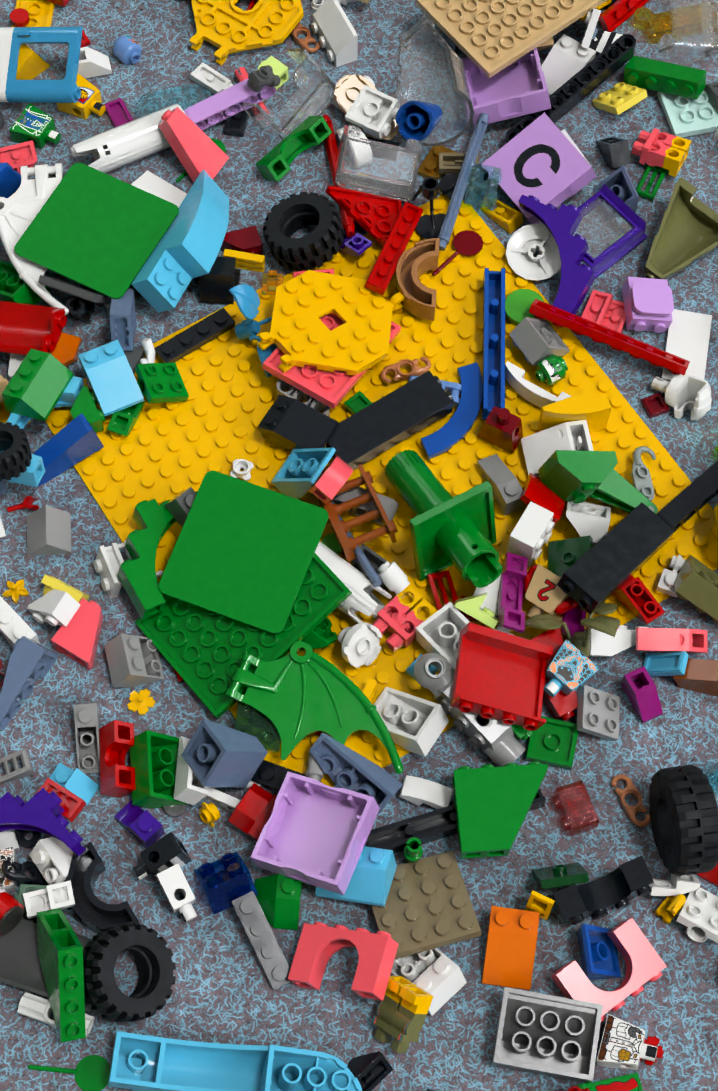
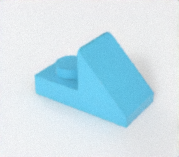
(75, 782)

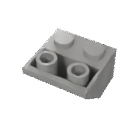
(133, 661)

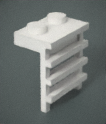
(108, 564)

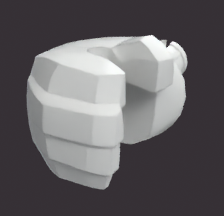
(682, 389)

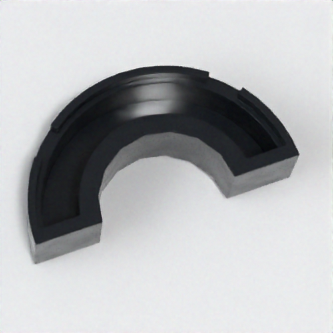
(605, 893)
(87, 906)

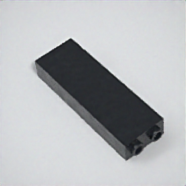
(390, 420)
(615, 558)

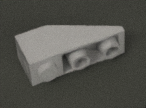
(87, 736)

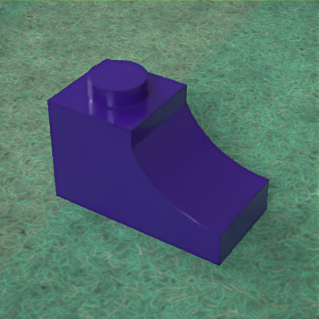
(140, 824)

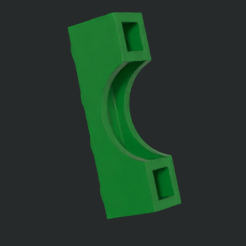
(306, 135)

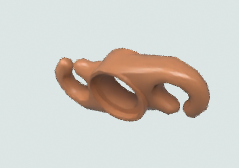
(303, 43)
(395, 369)
(631, 811)

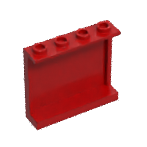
(500, 676)

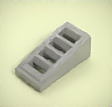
(17, 773)

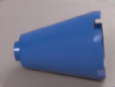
(418, 119)

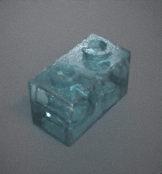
(477, 185)

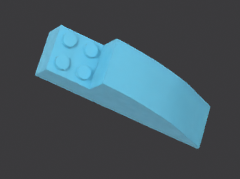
(187, 246)

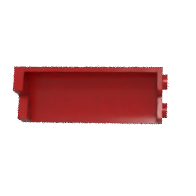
(30, 327)

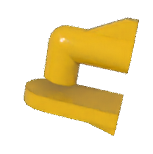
(670, 907)

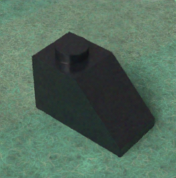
(614, 152)

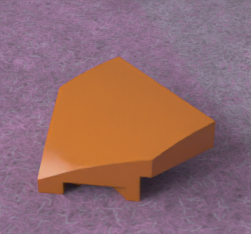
(67, 349)

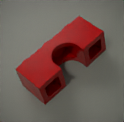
(115, 741)

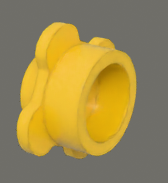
(209, 813)

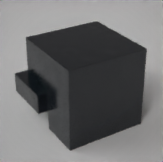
(221, 278)

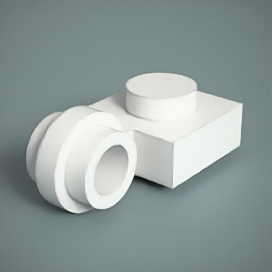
(668, 577)

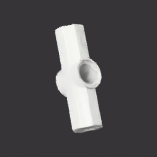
(40, 1010)

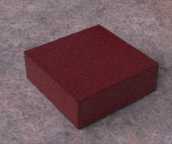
(654, 405)

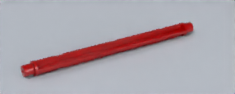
(332, 151)

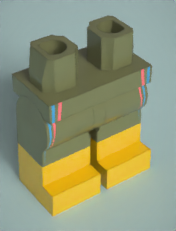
(401, 1013)

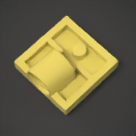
(619, 98)

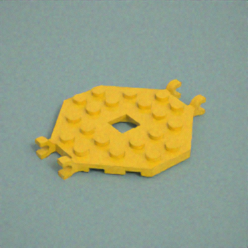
(242, 30)
(308, 341)

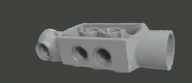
(492, 737)

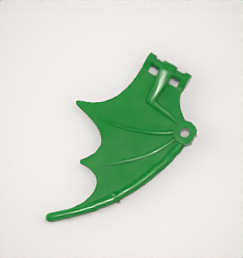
(308, 697)

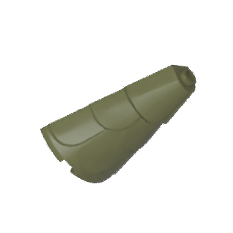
(684, 235)

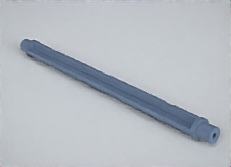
(462, 181)

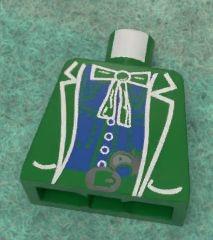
(34, 126)

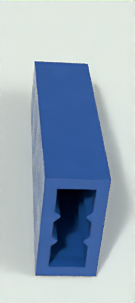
(68, 447)

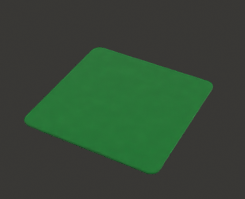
(96, 230)
(243, 551)

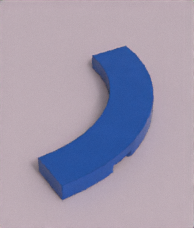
(464, 416)

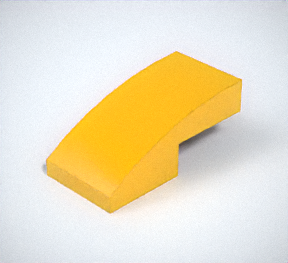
(540, 903)

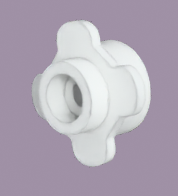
(242, 464)

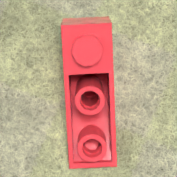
(671, 640)

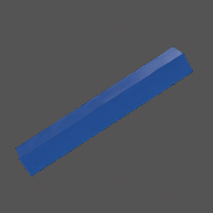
(493, 341)

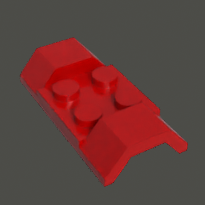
(253, 811)

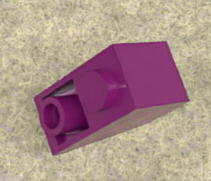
(642, 694)

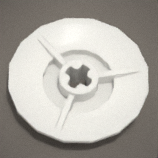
(525, 243)

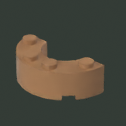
(411, 265)

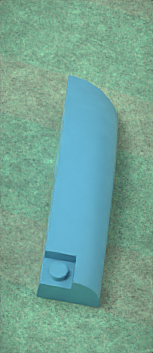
(184, 1065)

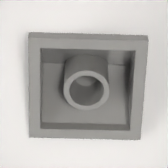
(48, 532)

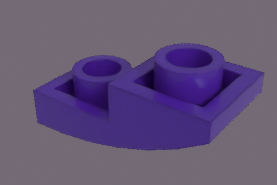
(354, 245)

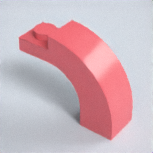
(331, 480)

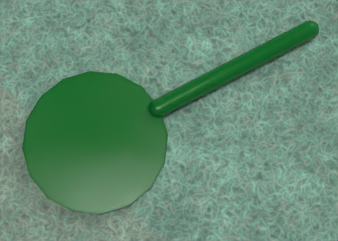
(90, 1073)

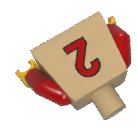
(544, 593)

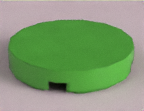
(518, 305)

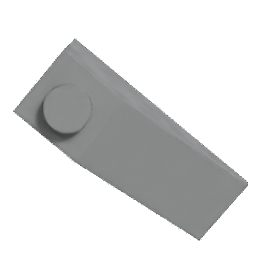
(503, 482)

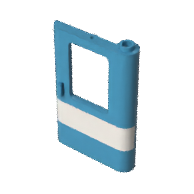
(38, 90)

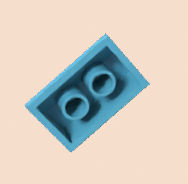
(370, 879)

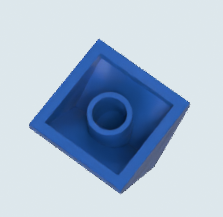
(597, 953)

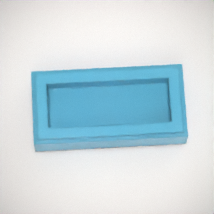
(666, 663)

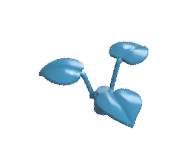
(248, 302)

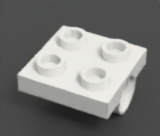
(700, 915)

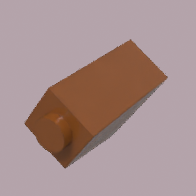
(700, 676)

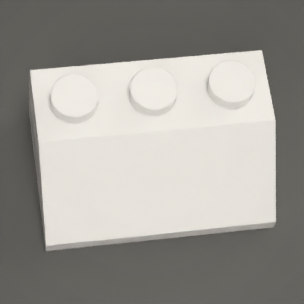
(335, 33)

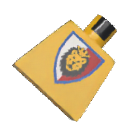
(89, 101)

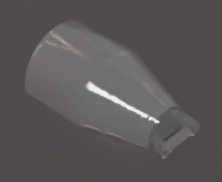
(436, 75)

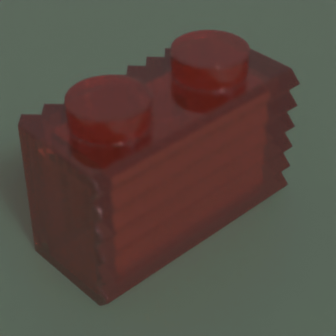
(575, 808)

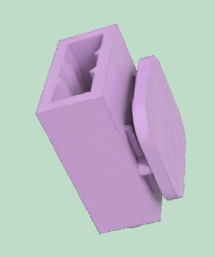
(647, 304)

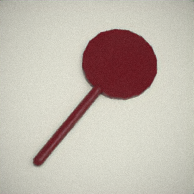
(465, 243)

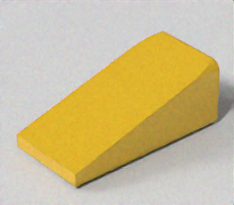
(505, 216)

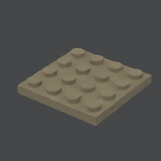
(427, 906)

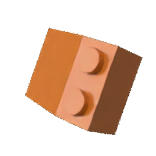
(510, 947)

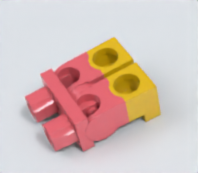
(661, 150)
(402, 617)

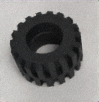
(15, 453)

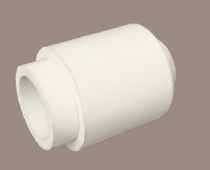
(393, 577)

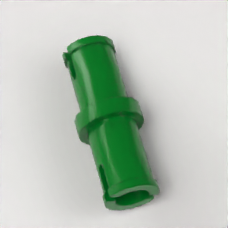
(413, 850)

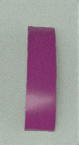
(511, 592)

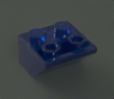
(224, 881)

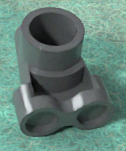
(262, 78)

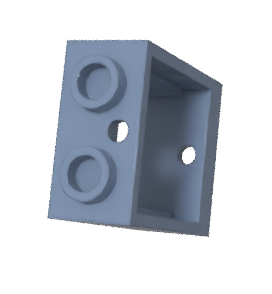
(123, 320)

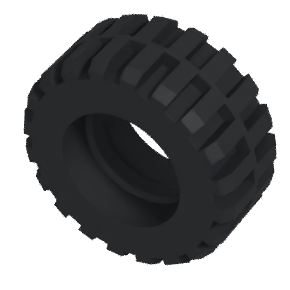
(294, 214)
(154, 968)

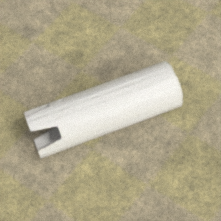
(125, 142)
(360, 585)

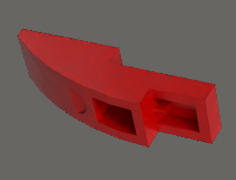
(639, 600)

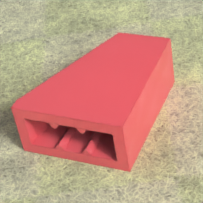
(81, 634)

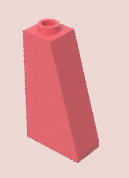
(191, 144)

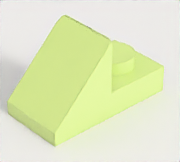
(471, 606)

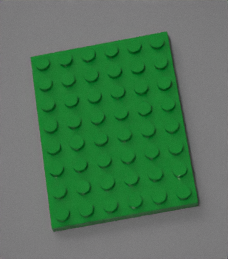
(210, 646)

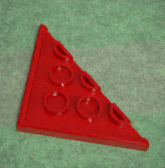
(371, 211)

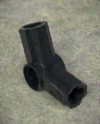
(80, 308)

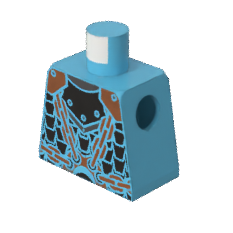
(568, 670)

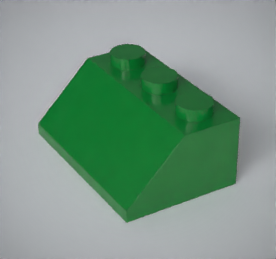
(36, 385)
(155, 769)

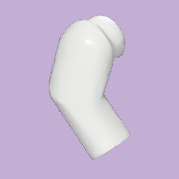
(149, 351)

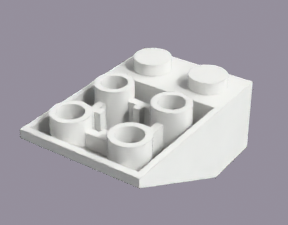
(565, 436)
(433, 974)

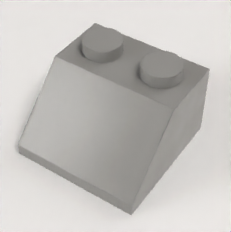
(537, 340)

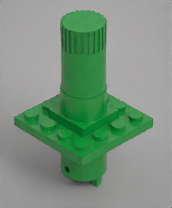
(447, 527)

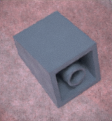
(223, 755)

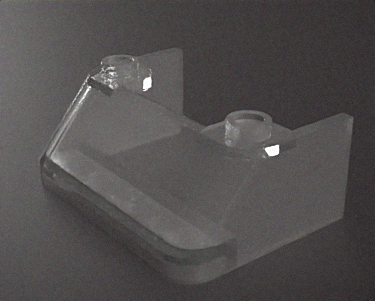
(312, 98)

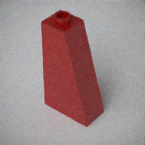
(560, 705)

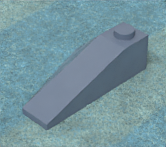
(24, 667)
(354, 771)

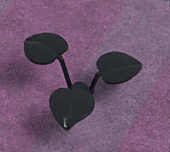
(430, 225)

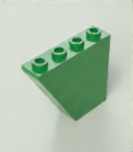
(493, 806)
(63, 972)

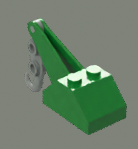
(592, 474)

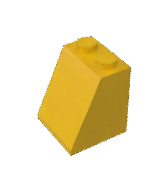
(29, 64)

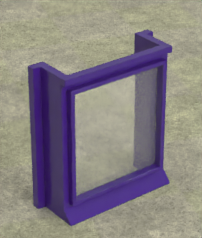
(609, 230)

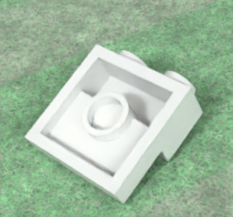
(373, 112)

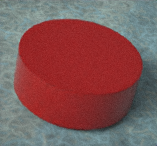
(19, 17)

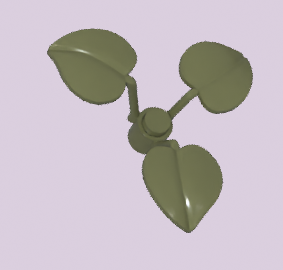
(581, 639)

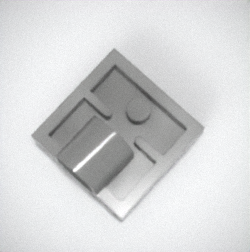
(598, 713)

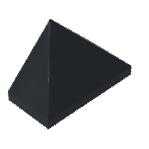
(369, 1069)

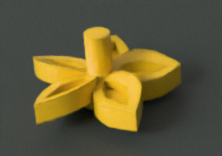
(15, 590)

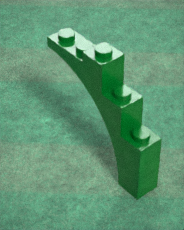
(139, 573)

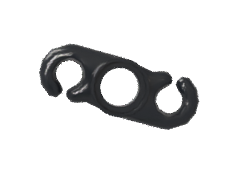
(20, 876)

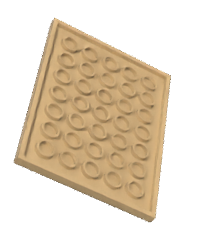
(503, 30)

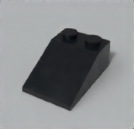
(296, 425)

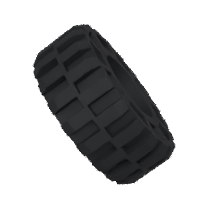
(684, 819)

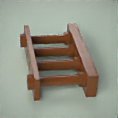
(340, 528)

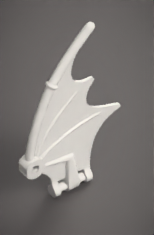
(19, 212)

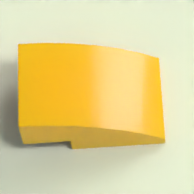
(575, 408)

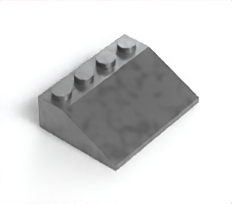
(547, 1035)

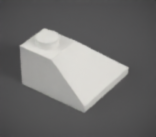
(589, 519)

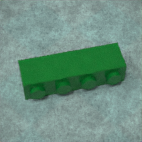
(665, 77)

